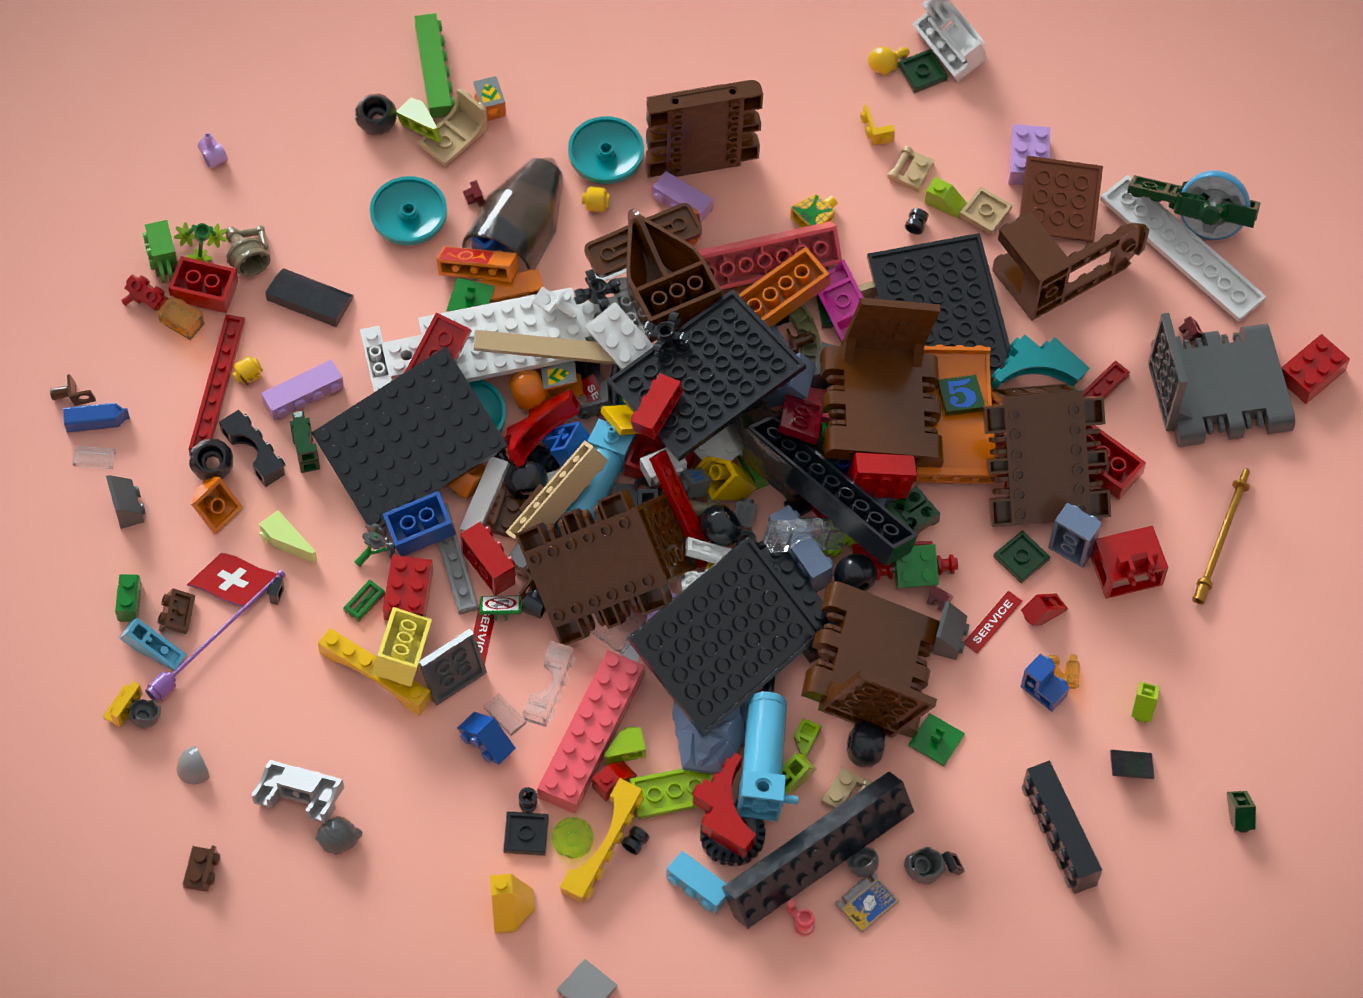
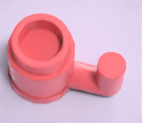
(804, 919)

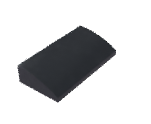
(308, 297)

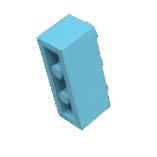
(697, 882)

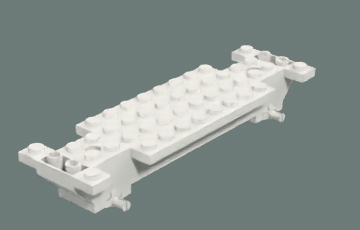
(515, 316)

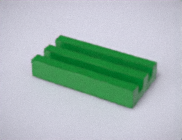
(354, 613)

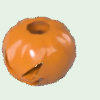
(527, 389)

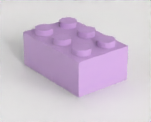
(1026, 141)

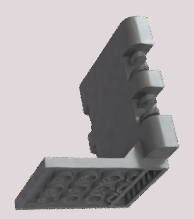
(1219, 383)

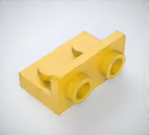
(119, 708)

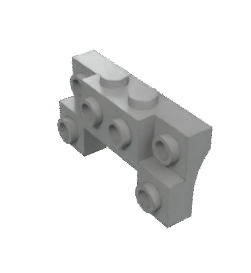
(299, 785)

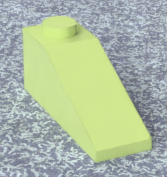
(285, 537)

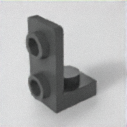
(593, 408)

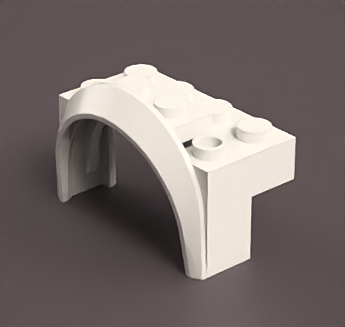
(958, 44)

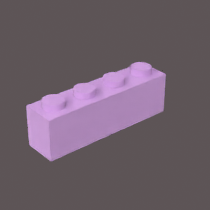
(302, 390)

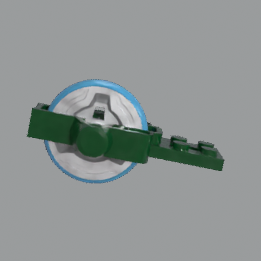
(1209, 203)

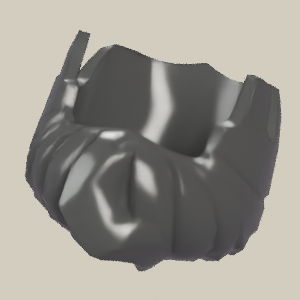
(338, 835)
(924, 865)

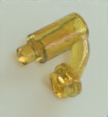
(1072, 670)

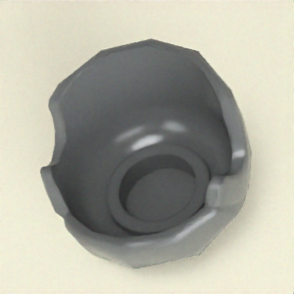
(144, 713)
(863, 862)

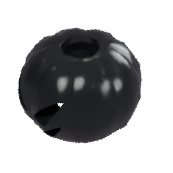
(375, 105)
(208, 448)
(525, 479)
(718, 527)
(856, 571)
(865, 744)

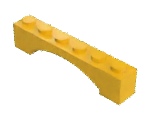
(344, 651)
(579, 882)

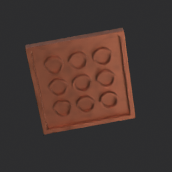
(1062, 196)

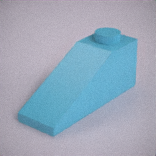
(152, 644)

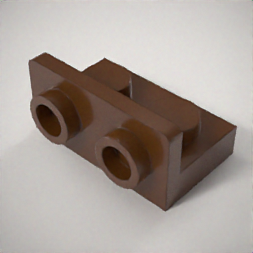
(505, 514)
(176, 611)
(200, 868)

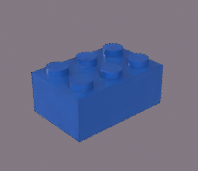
(419, 524)

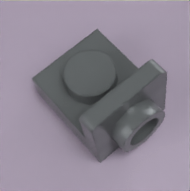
(745, 512)

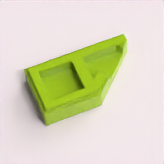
(806, 736)

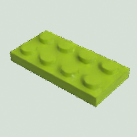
(668, 791)

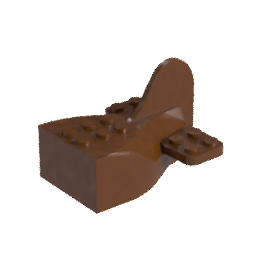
(659, 264)

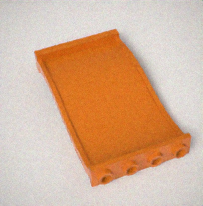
(962, 434)

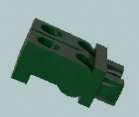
(303, 438)
(915, 511)

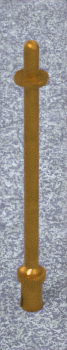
(1204, 584)

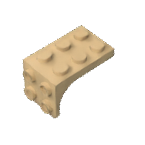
(458, 129)

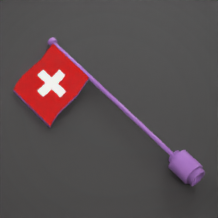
(231, 581)

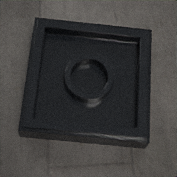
(526, 833)

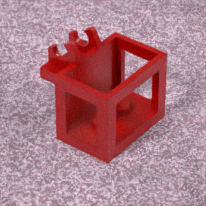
(1126, 557)

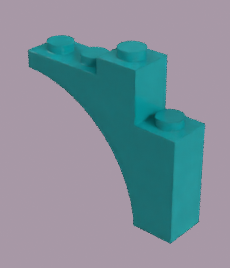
(1050, 360)

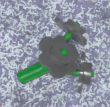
(374, 540)

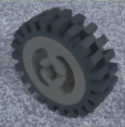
(724, 854)

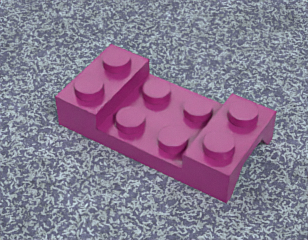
(840, 298)

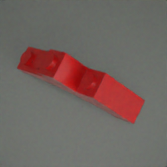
(541, 420)
(722, 820)

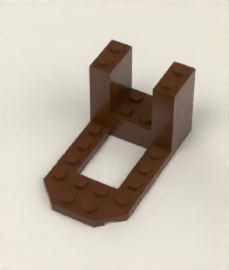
(1039, 271)

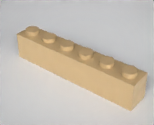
(561, 489)

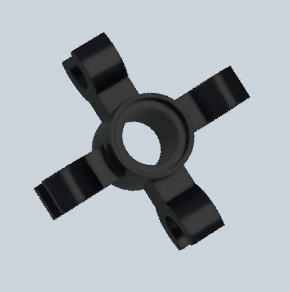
(597, 290)
(665, 341)

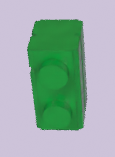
(128, 597)

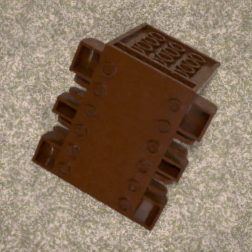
(703, 128)
(883, 384)
(1045, 453)
(605, 563)
(872, 661)

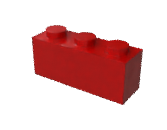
(656, 406)

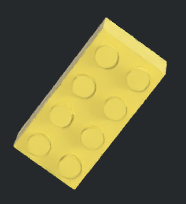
(401, 646)

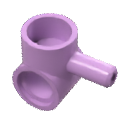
(212, 151)

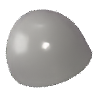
(192, 767)

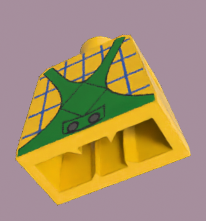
(813, 211)

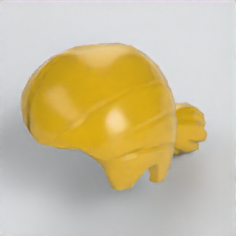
(885, 60)

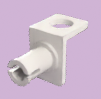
(555, 303)

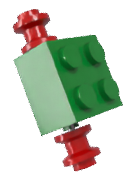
(918, 568)

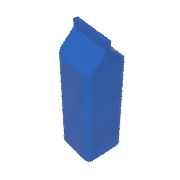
(94, 417)

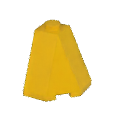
(727, 478)
(510, 902)

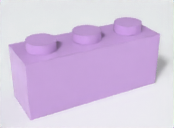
(674, 191)

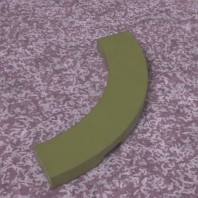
(804, 322)

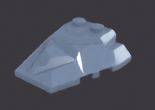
(709, 752)

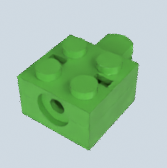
(160, 249)

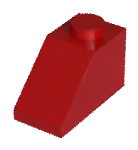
(1043, 608)
(607, 778)

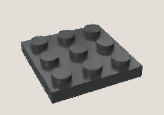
(453, 666)

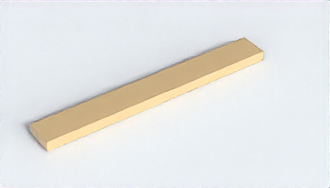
(540, 347)

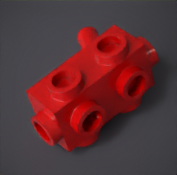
(142, 291)

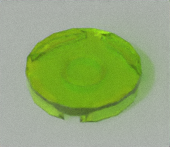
(572, 837)

